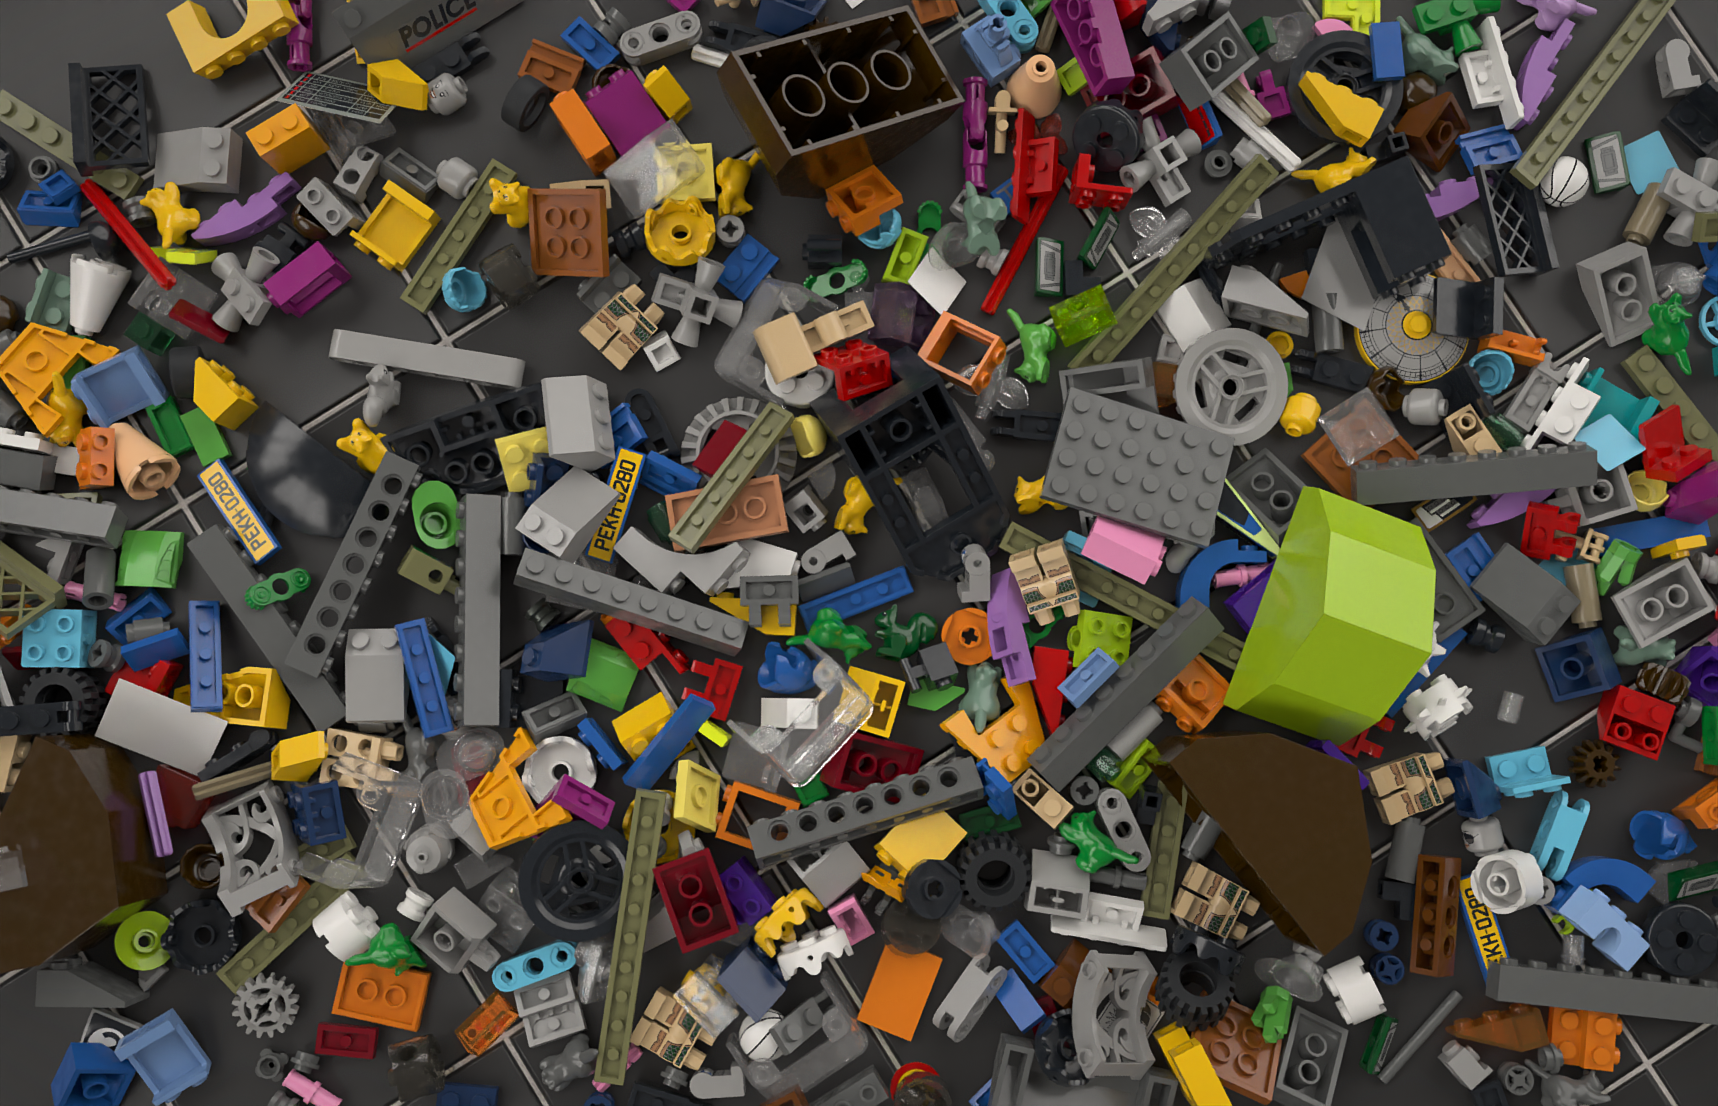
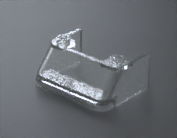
(735, 358)
(818, 730)
(395, 807)
(845, 1043)

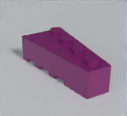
(1097, 43)

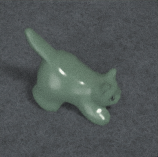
(1423, 55)
(981, 216)
(1630, 654)
(981, 700)

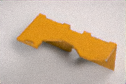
(884, 883)

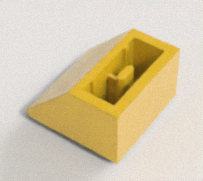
(220, 395)
(885, 695)
(643, 723)

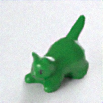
(1669, 331)
(830, 632)
(1094, 846)
(390, 950)

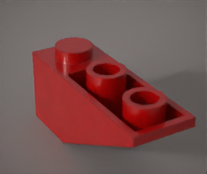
(1050, 671)

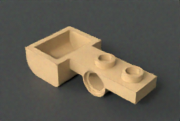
(790, 347)

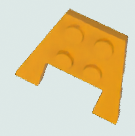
(33, 358)
(1006, 740)
(503, 804)

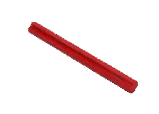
(128, 234)
(1021, 247)

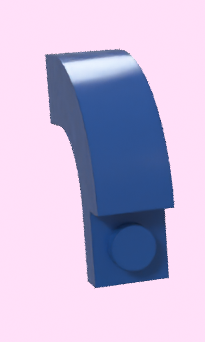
(1200, 569)
(1589, 871)

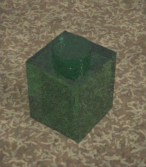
(149, 334)

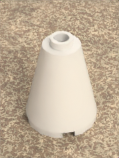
(94, 292)

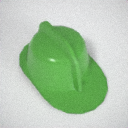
(435, 514)

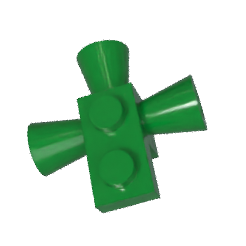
(1454, 17)

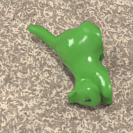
(1036, 343)

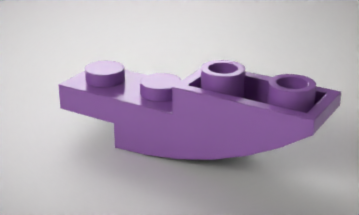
(1535, 73)
(1453, 196)
(239, 222)
(1505, 506)
(1005, 628)

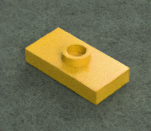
(1679, 547)

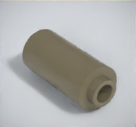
(1646, 216)
(1582, 583)

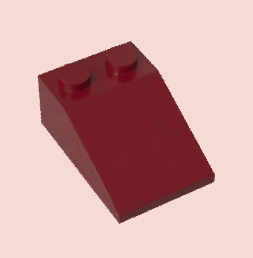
(1147, 92)
(870, 760)
(696, 900)

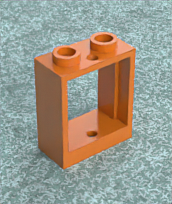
(583, 131)
(940, 339)
(730, 796)

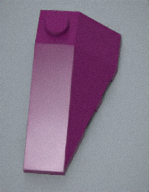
(1694, 497)

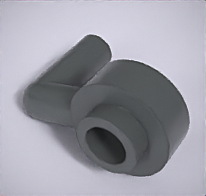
(1685, 716)

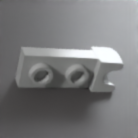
(1535, 393)

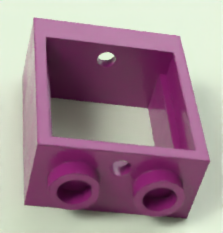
(306, 280)

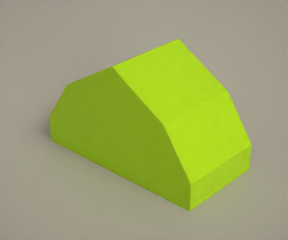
(1337, 621)

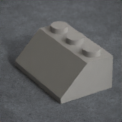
(578, 421)

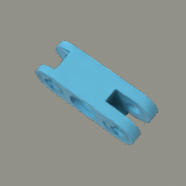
(1021, 24)
(1559, 834)
(521, 967)

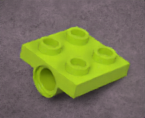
(1100, 630)

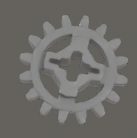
(254, 998)

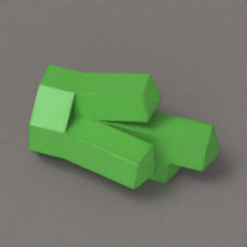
(1618, 560)
(1273, 1013)

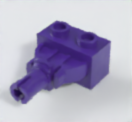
(747, 892)

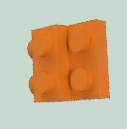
(862, 199)
(96, 458)
(1194, 695)
(1701, 807)
(1585, 1037)

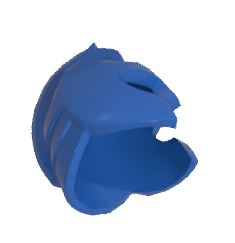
(786, 670)
(1660, 835)

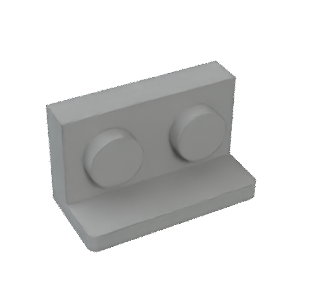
(329, 207)

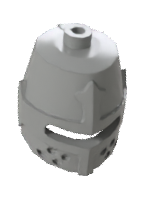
(428, 852)

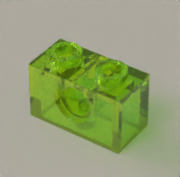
(1083, 315)

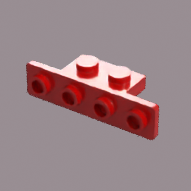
(1034, 166)
(646, 645)

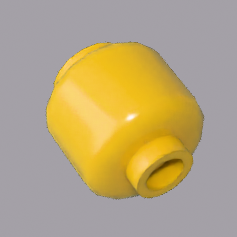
(1300, 414)

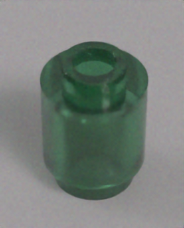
(1503, 431)
(659, 521)
(1105, 765)

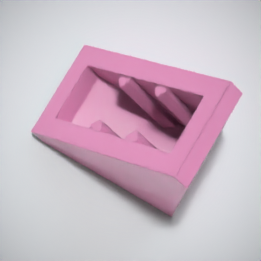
(851, 917)

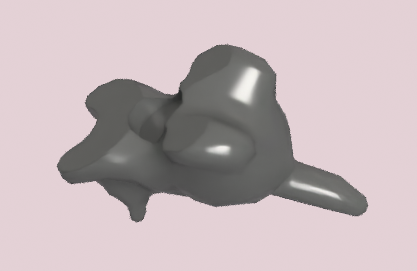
(420, 751)
(574, 1062)
(1565, 1091)

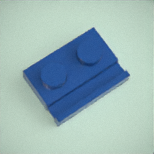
(1488, 146)
(746, 268)
(625, 429)
(668, 476)
(1470, 558)
(608, 753)
(999, 790)

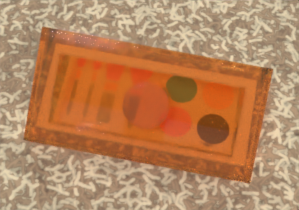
(486, 1024)

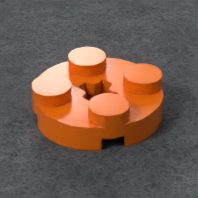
(961, 622)

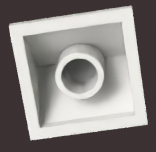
(1192, 313)

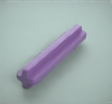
(155, 814)

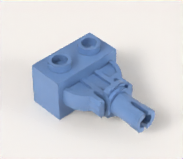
(990, 50)

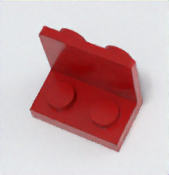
(1089, 194)
(857, 368)
(1666, 452)
(156, 678)

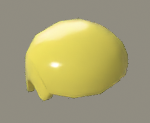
(809, 435)
(1647, 492)

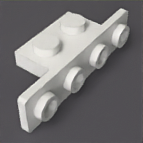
(1490, 77)
(1569, 410)
(67, 456)
(1112, 921)

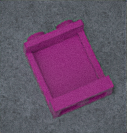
(623, 110)
(580, 801)

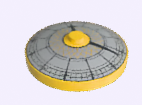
(1403, 338)

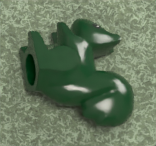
(903, 640)

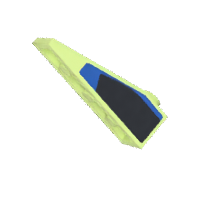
(1239, 519)

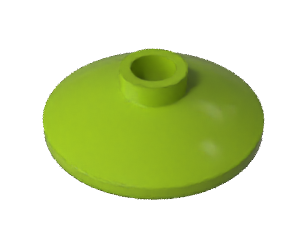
(126, 939)

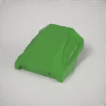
(150, 559)
(607, 677)

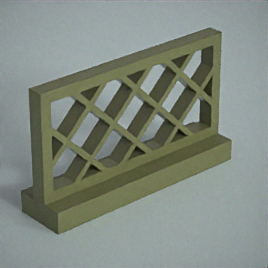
(31, 579)

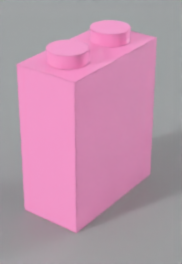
(1125, 549)

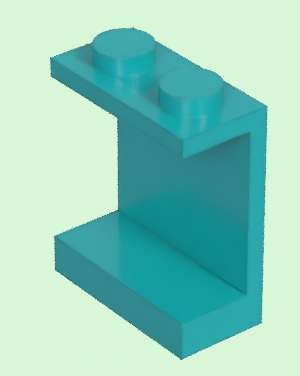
(1621, 405)

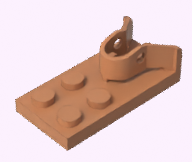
(752, 515)

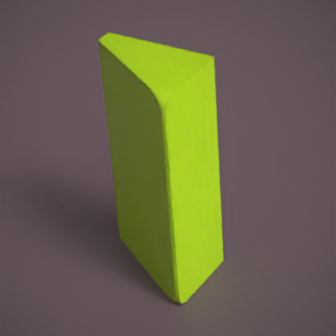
(905, 256)
(1133, 771)

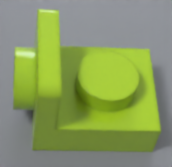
(1072, 77)

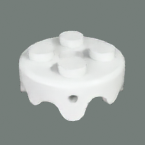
(801, 391)
(539, 767)
(813, 943)

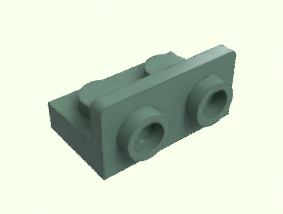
(51, 302)

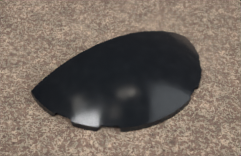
(461, 442)
(303, 478)

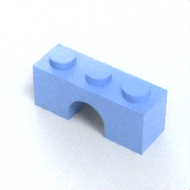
(1593, 916)

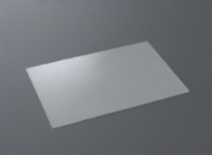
(1338, 272)

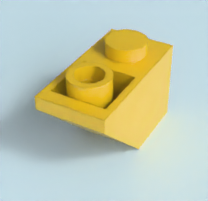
(397, 85)
(667, 95)
(298, 757)

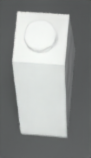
(765, 561)
(782, 711)

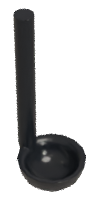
(99, 233)

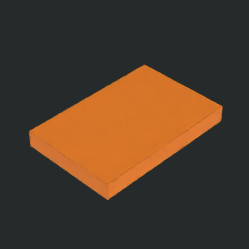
(899, 992)
(381, 997)

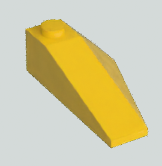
(249, 698)

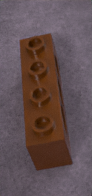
(1435, 915)

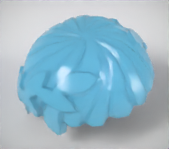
(885, 233)
(463, 289)
(1494, 370)

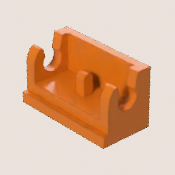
(1519, 347)

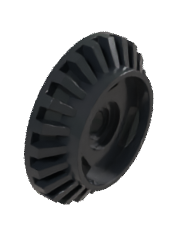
(1318, 57)
(549, 902)

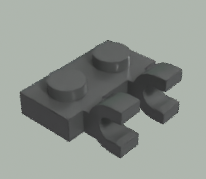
(769, 591)

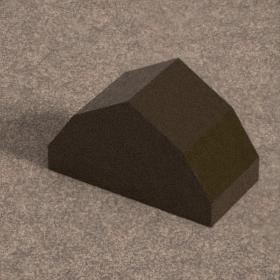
(838, 98)
(1285, 822)
(82, 850)

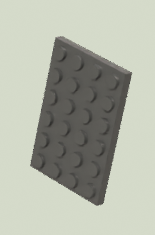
(1137, 468)

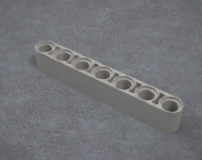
(427, 359)

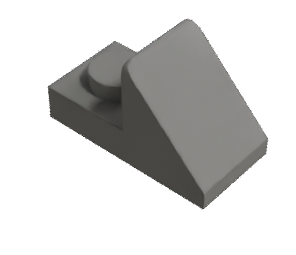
(64, 562)

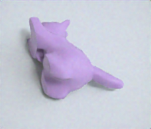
(1553, 12)

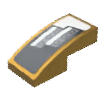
(1437, 511)

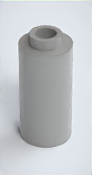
(1136, 731)

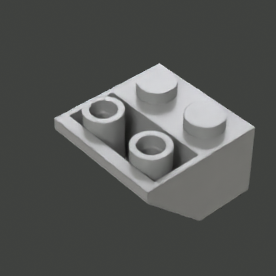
(830, 871)
(1057, 885)

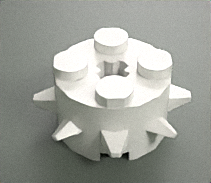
(1436, 707)

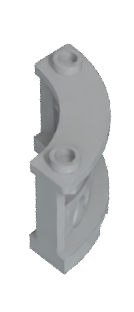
(236, 885)
(1125, 1035)

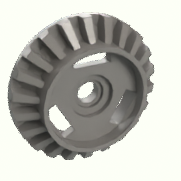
(1262, 380)
(743, 413)

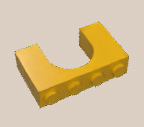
(211, 54)
(1191, 1067)

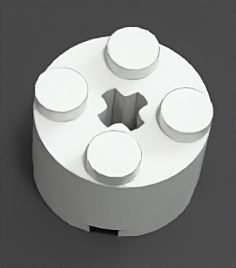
(1507, 881)
(347, 926)
(1356, 991)

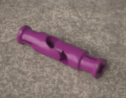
(301, 36)
(974, 117)

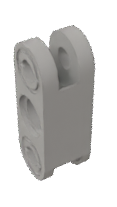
(644, 36)
(1117, 813)
(969, 998)

